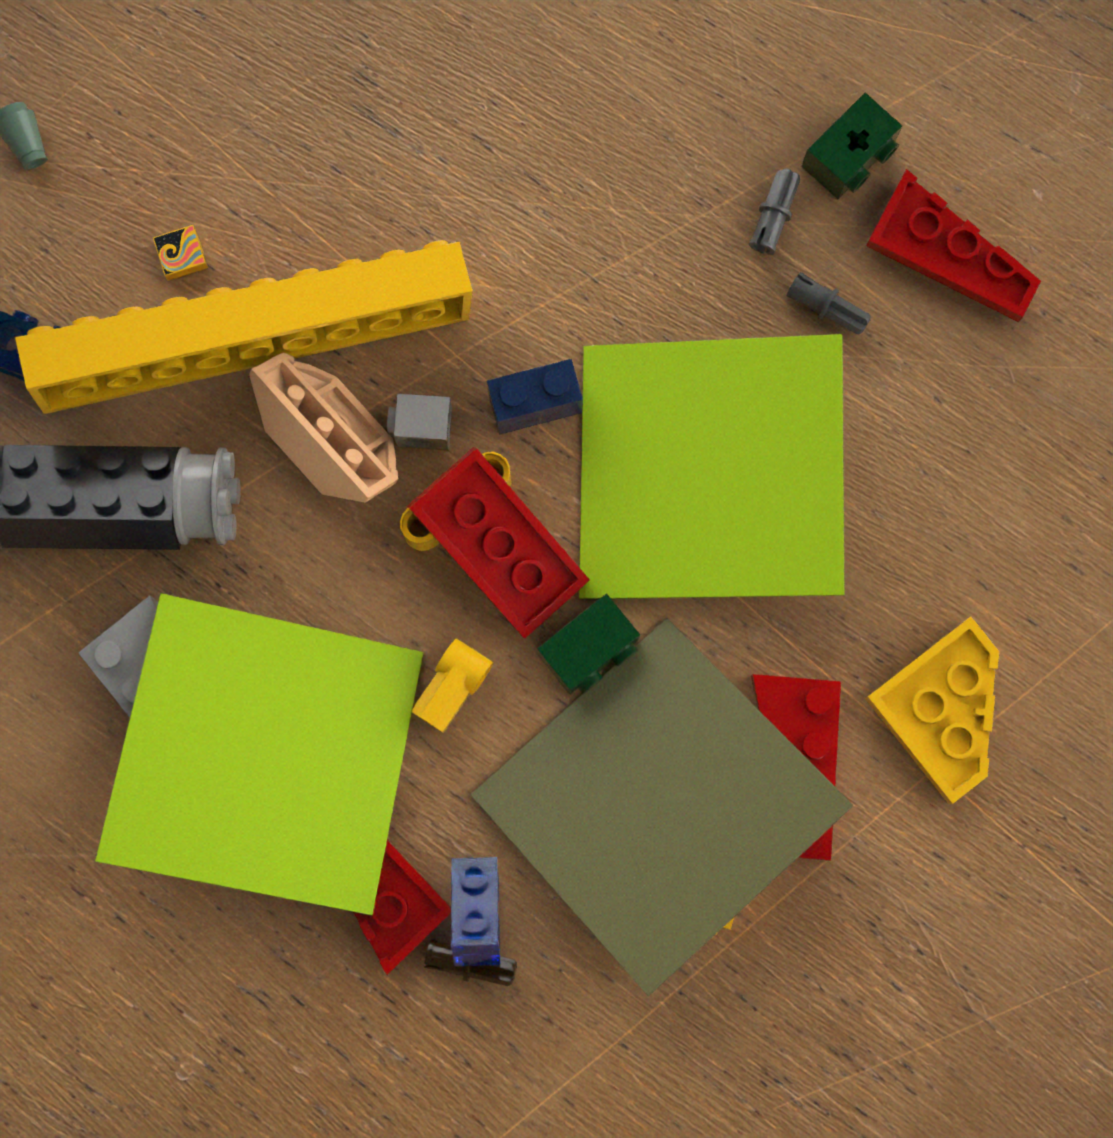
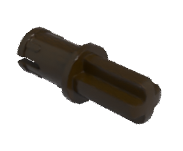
(440, 958)

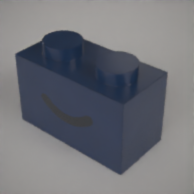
(535, 396)

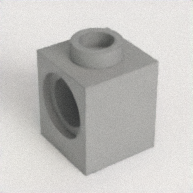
(421, 421)

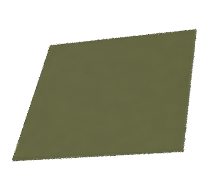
(660, 805)

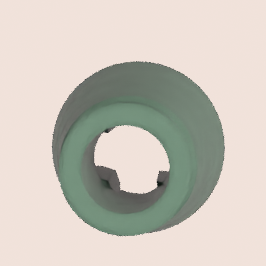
(22, 135)

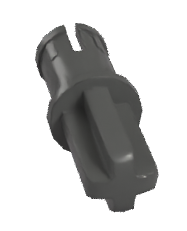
(775, 211)
(828, 304)

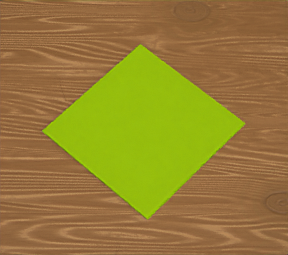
(713, 468)
(261, 756)

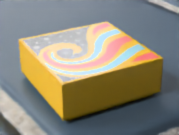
(180, 252)

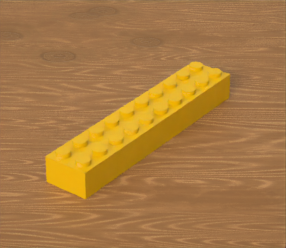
(244, 326)

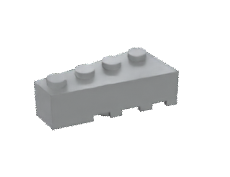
(121, 651)

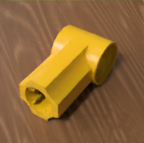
(457, 676)

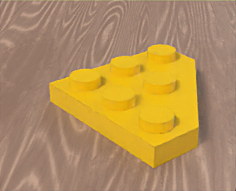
(945, 709)

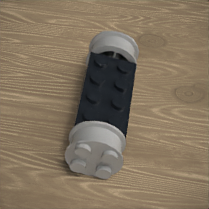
(115, 497)

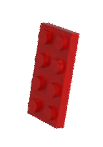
(498, 542)

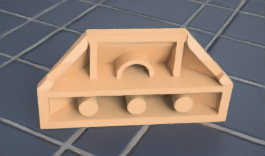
(324, 429)

